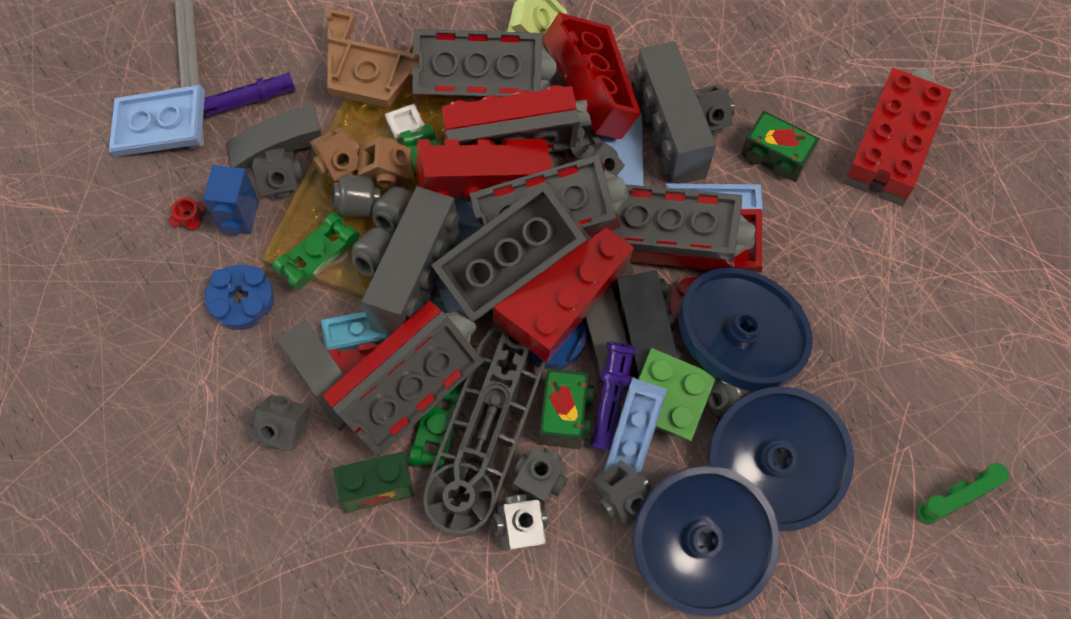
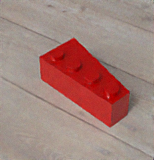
(594, 68)
(465, 169)
(559, 298)

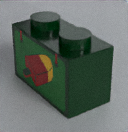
(779, 146)
(564, 409)
(373, 482)

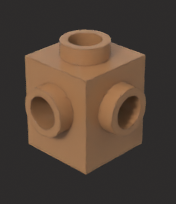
(336, 154)
(384, 161)

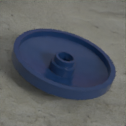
(745, 328)
(788, 449)
(706, 540)

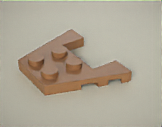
(362, 69)

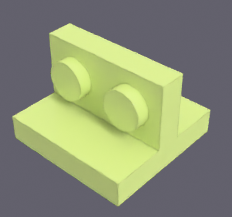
(534, 16)

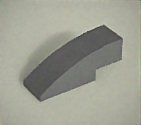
(286, 131)
(313, 364)

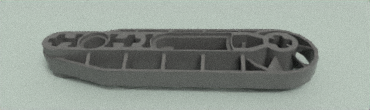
(498, 393)

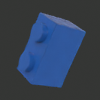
(231, 200)

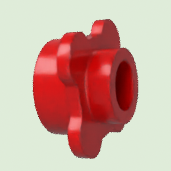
(184, 206)

